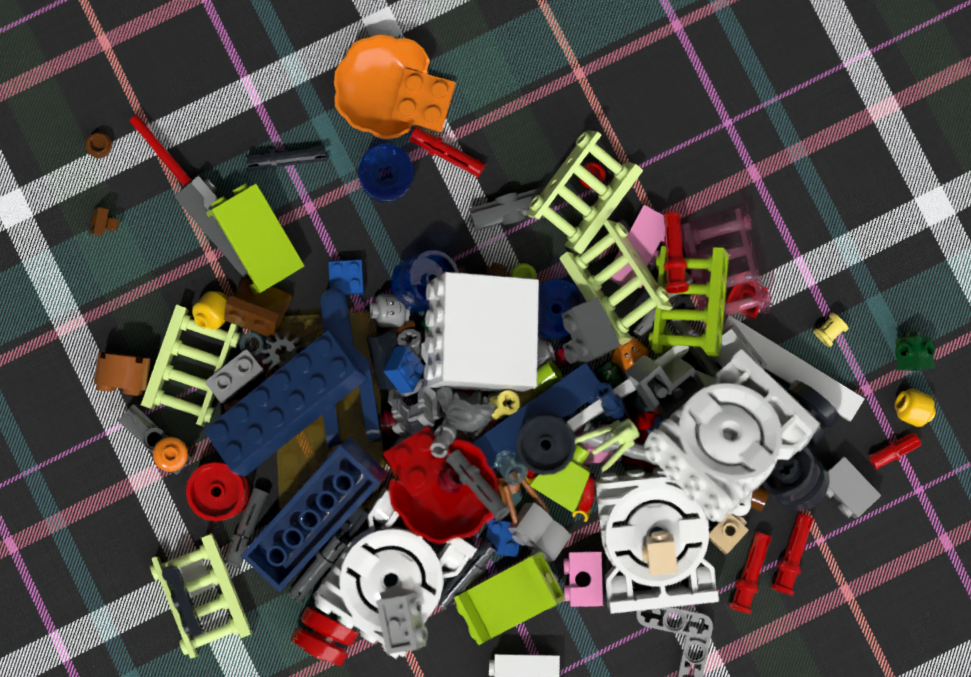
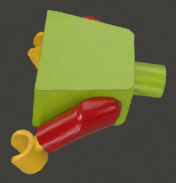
(570, 487)

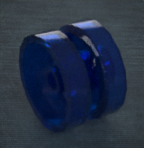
(415, 273)
(564, 297)

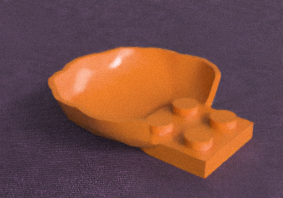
(387, 88)

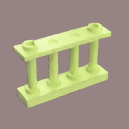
(609, 195)
(591, 285)
(164, 371)
(227, 600)

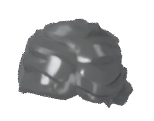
(465, 412)

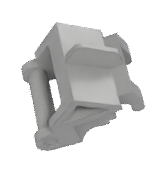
(418, 416)

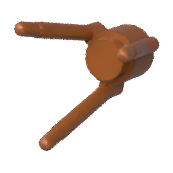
(507, 490)

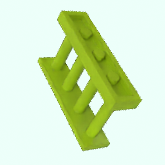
(712, 315)

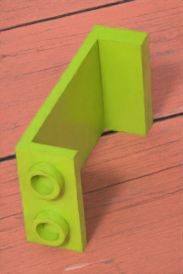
(256, 237)
(509, 598)

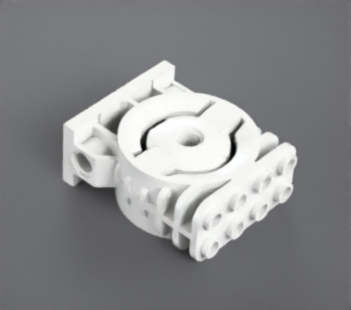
(748, 408)
(615, 501)
(339, 589)

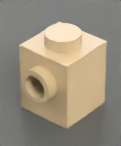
(728, 532)
(660, 553)

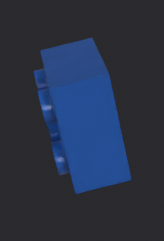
(347, 276)
(404, 369)
(502, 538)

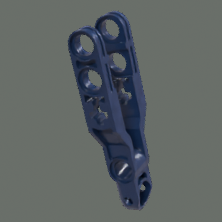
(336, 320)

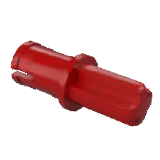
(894, 450)

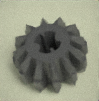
(278, 345)

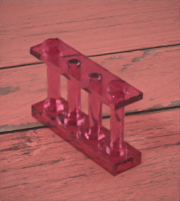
(692, 237)

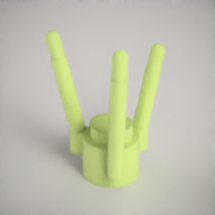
(623, 433)

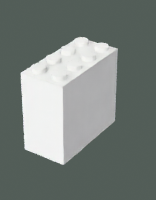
(482, 333)

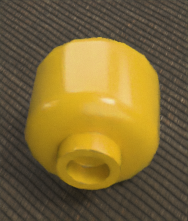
(210, 310)
(915, 407)

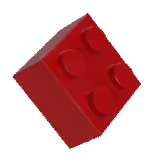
(741, 292)

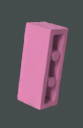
(645, 238)

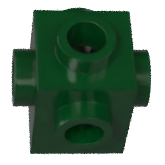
(914, 352)

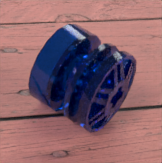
(381, 158)

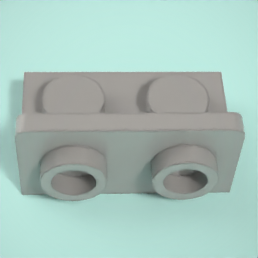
(234, 376)
(402, 623)

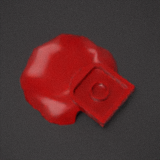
(422, 502)

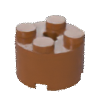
(121, 372)

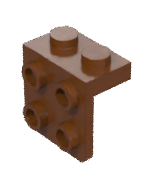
(259, 311)

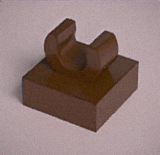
(100, 222)

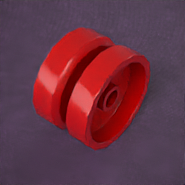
(202, 496)
(322, 640)

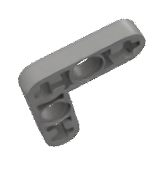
(691, 637)

